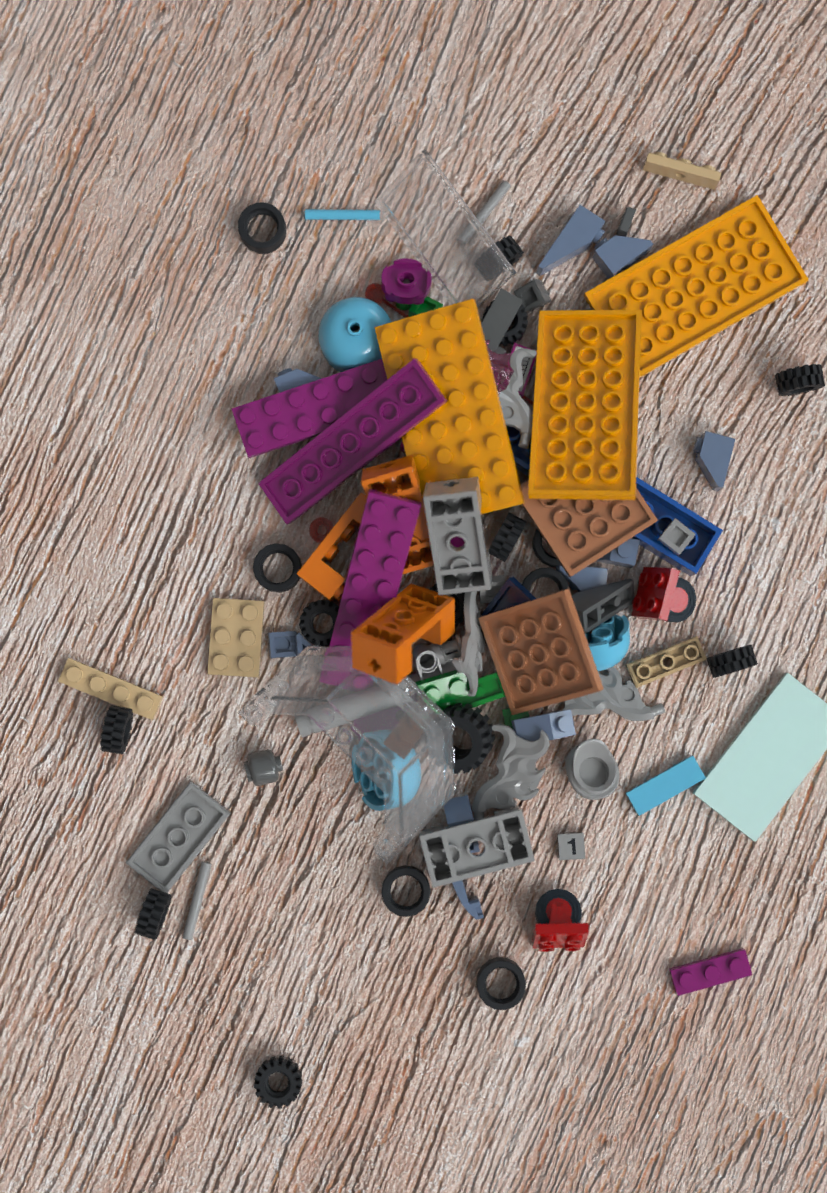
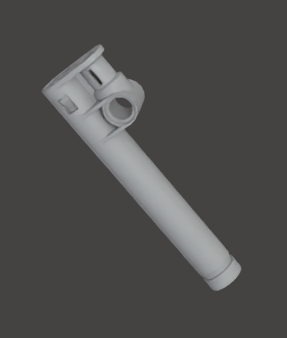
(439, 663)

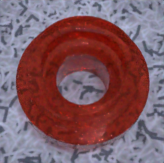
(316, 524)

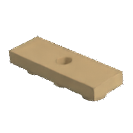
(682, 170)
(652, 667)

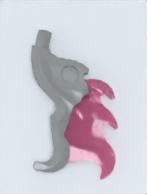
(508, 380)

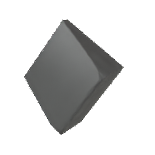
(533, 295)

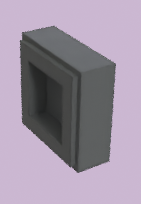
(626, 222)

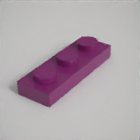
(710, 971)

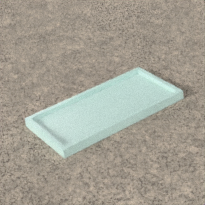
(767, 758)

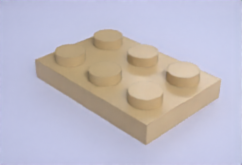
(236, 637)

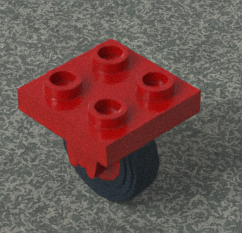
(663, 596)
(558, 922)

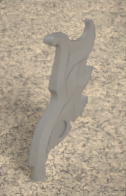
(472, 644)
(617, 697)
(516, 772)

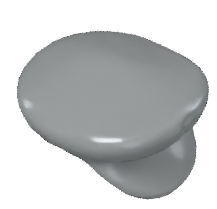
(592, 769)

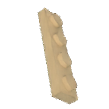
(110, 688)

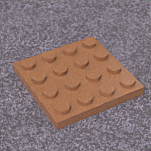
(585, 528)
(541, 652)

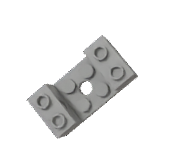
(454, 511)
(449, 853)

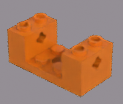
(402, 480)
(315, 570)
(386, 638)

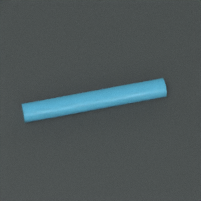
(313, 214)

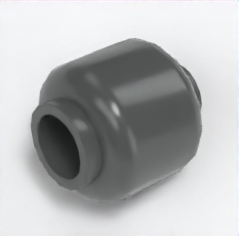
(263, 767)

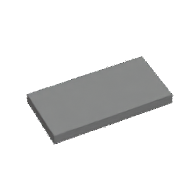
(178, 837)

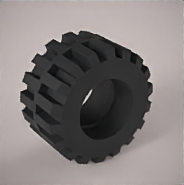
(480, 734)

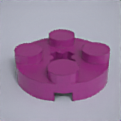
(403, 293)

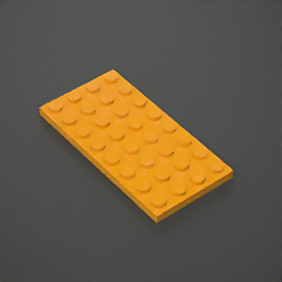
(703, 282)
(586, 405)
(469, 430)

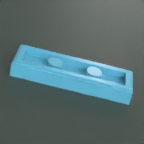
(665, 785)

